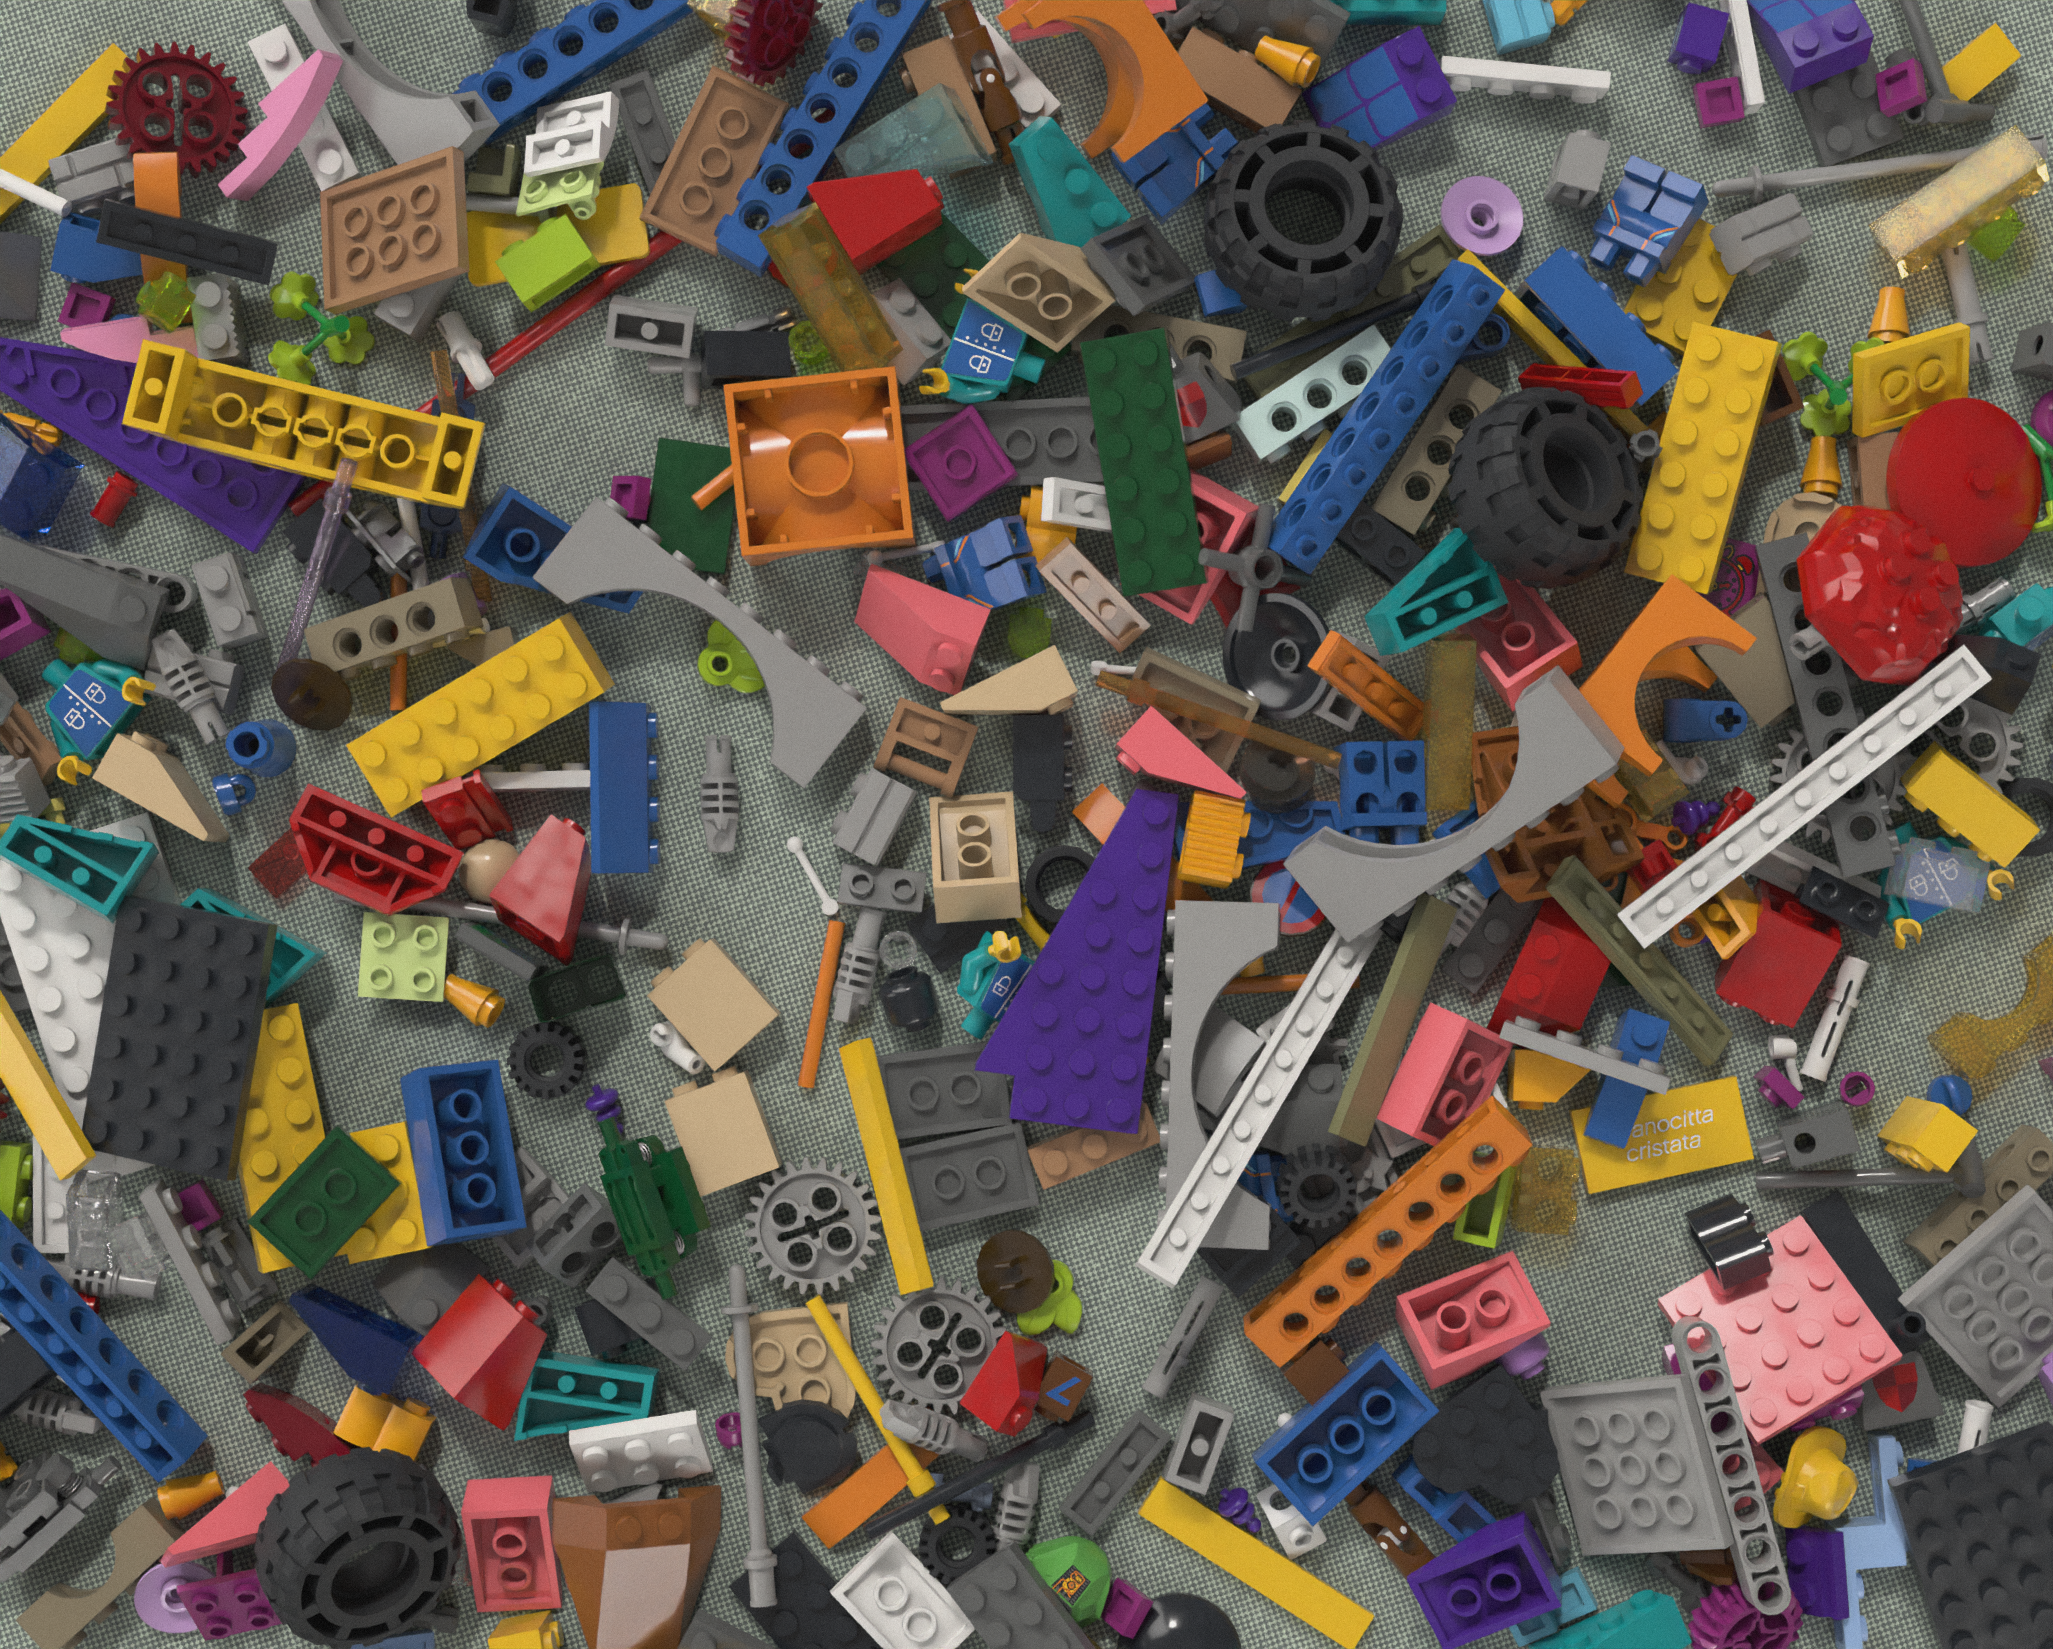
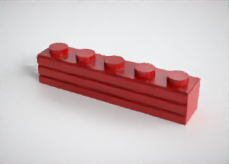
(1596, 385)

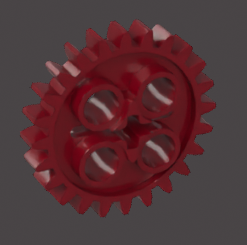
(768, 37)
(215, 112)

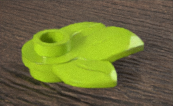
(740, 668)
(1061, 1307)

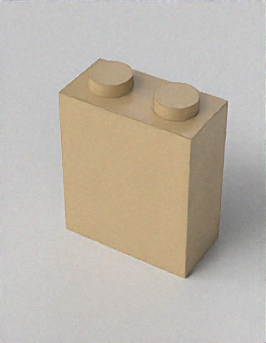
(712, 1002)
(723, 1130)

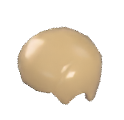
(484, 867)

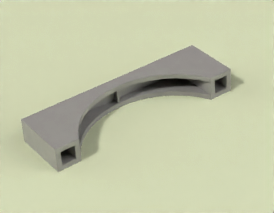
(402, 115)
(612, 555)
(1558, 754)
(1210, 950)

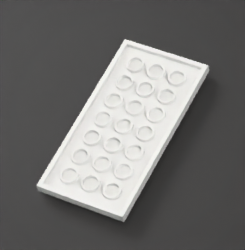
(65, 966)

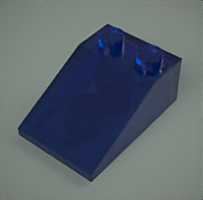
(32, 480)
(360, 1340)

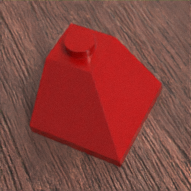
(1008, 1384)

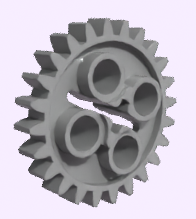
(1980, 720)
(1885, 778)
(827, 1260)
(907, 1326)

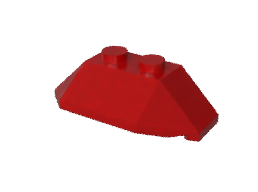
(369, 854)
(1553, 975)

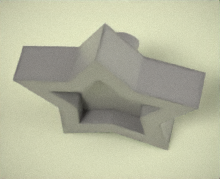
(1328, 1050)
(1371, 1171)

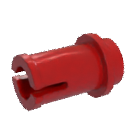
(114, 498)

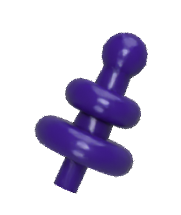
(1693, 815)
(603, 1103)
(1241, 1511)

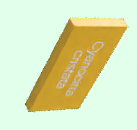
(1672, 1136)

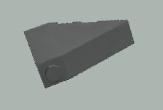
(94, 604)
(1303, 1114)

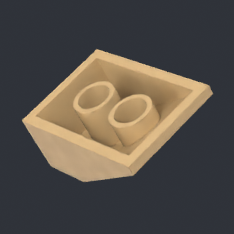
(1042, 289)
(1023, 689)
(159, 782)
(974, 857)

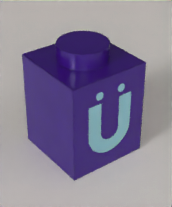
(1697, 38)

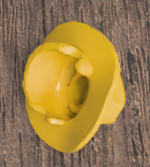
(1814, 1479)

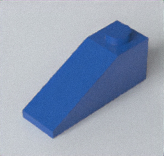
(83, 260)
(1618, 1101)

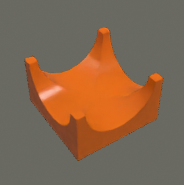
(1145, 74)
(819, 464)
(1656, 649)

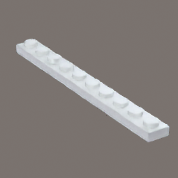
(1804, 796)
(1254, 1107)

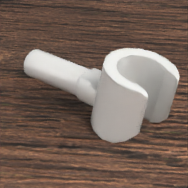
(1785, 1048)

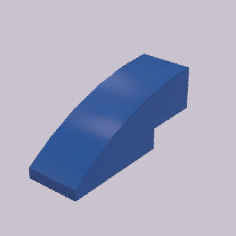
(1455, 1512)

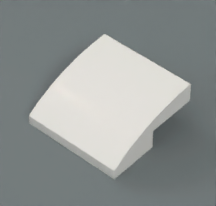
(572, 134)

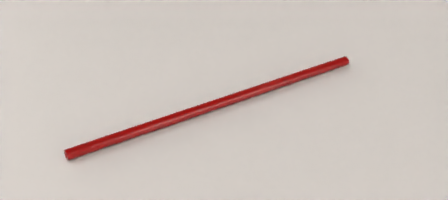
(552, 322)

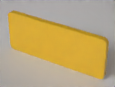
(611, 232)

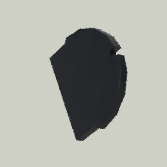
(808, 1444)

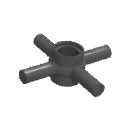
(1242, 567)

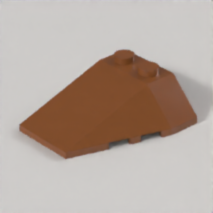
(1579, 829)
(636, 1564)

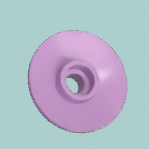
(1492, 204)
(158, 1599)

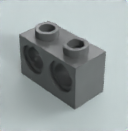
(576, 1236)

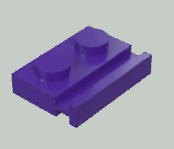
(1818, 1571)

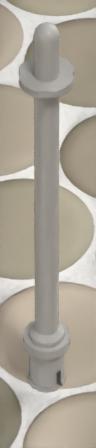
(1756, 184)
(622, 935)
(759, 1559)

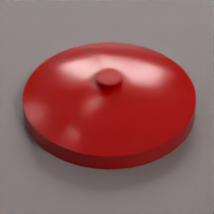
(1966, 478)

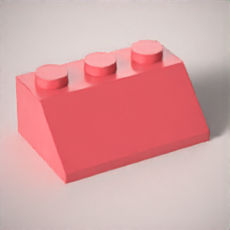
(1443, 1075)

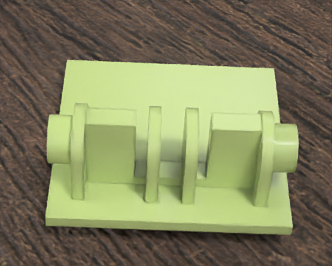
(569, 186)
(403, 957)

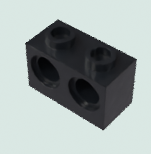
(1378, 545)

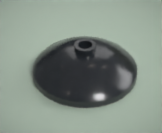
(1263, 661)
(1183, 1622)

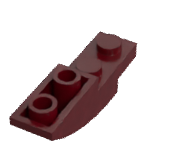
(295, 1424)

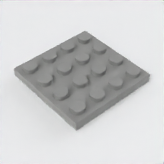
(1995, 1297)
(1637, 1466)

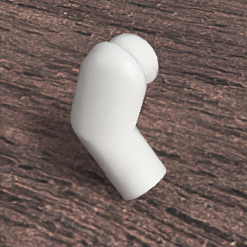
(1688, 769)

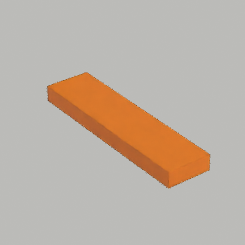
(1368, 686)

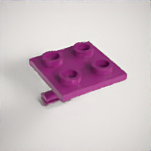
(227, 1602)

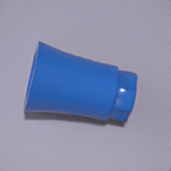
(275, 749)

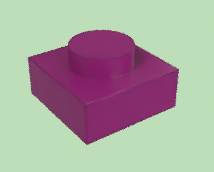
(1901, 87)
(1718, 102)
(85, 307)
(632, 495)
(1777, 1088)
(199, 1205)
(1125, 1607)

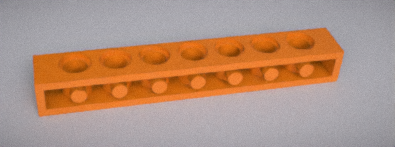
(1487, 1125)

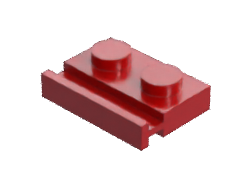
(466, 810)

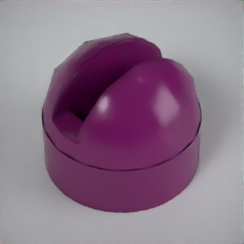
(1852, 1080)
(728, 1422)

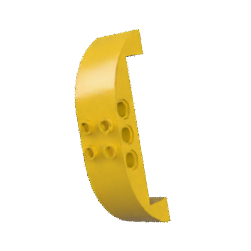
(302, 427)

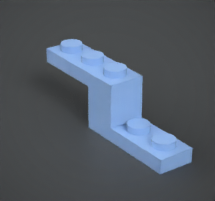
(1870, 1539)

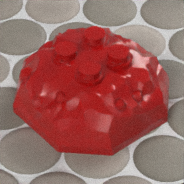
(1881, 592)

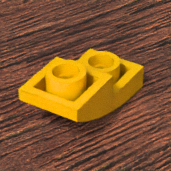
(1979, 63)

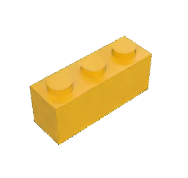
(1968, 805)
(1926, 1135)

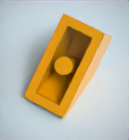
(1729, 917)
(1539, 1078)

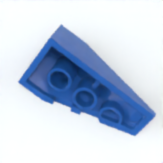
(518, 538)

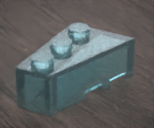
(924, 135)

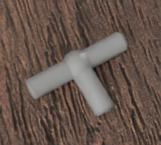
(690, 371)

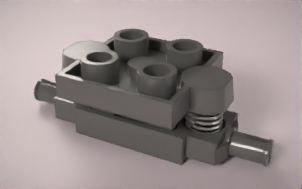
(44, 1506)

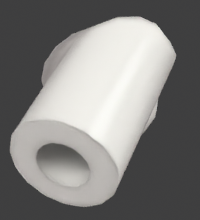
(676, 1047)

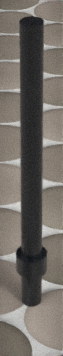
(1332, 332)
(1051, 1437)

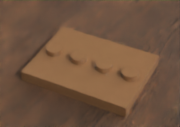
(394, 230)

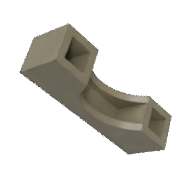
(64, 1611)

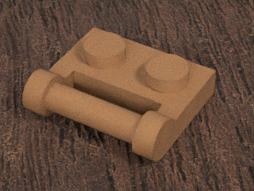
(931, 733)

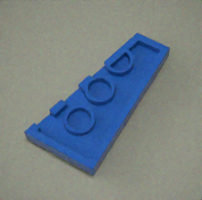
(1272, 835)

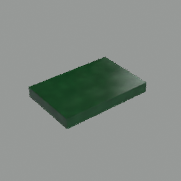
(696, 533)
(324, 1202)

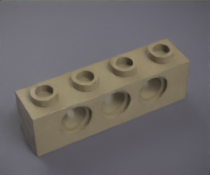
(1222, 342)
(1462, 391)
(454, 613)
(2017, 1162)

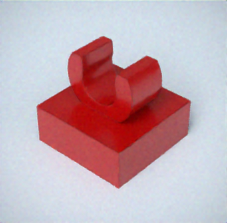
(1653, 868)

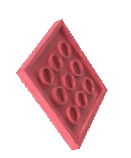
(1787, 1334)

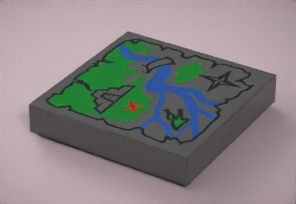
(501, 951)

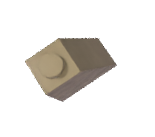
(1760, 675)

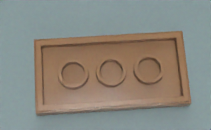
(713, 159)

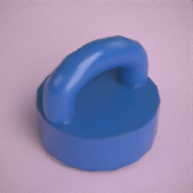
(226, 793)
(1951, 1092)

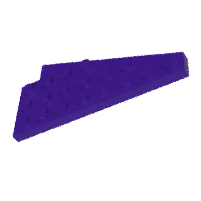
(88, 401)
(1087, 1003)

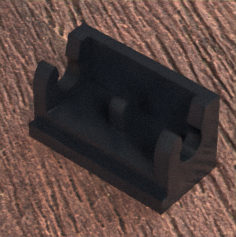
(743, 357)

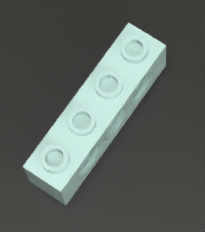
(1255, 421)

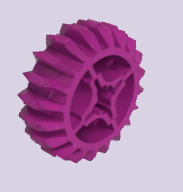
(1732, 1622)

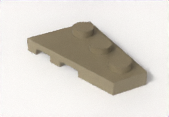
(1188, 683)

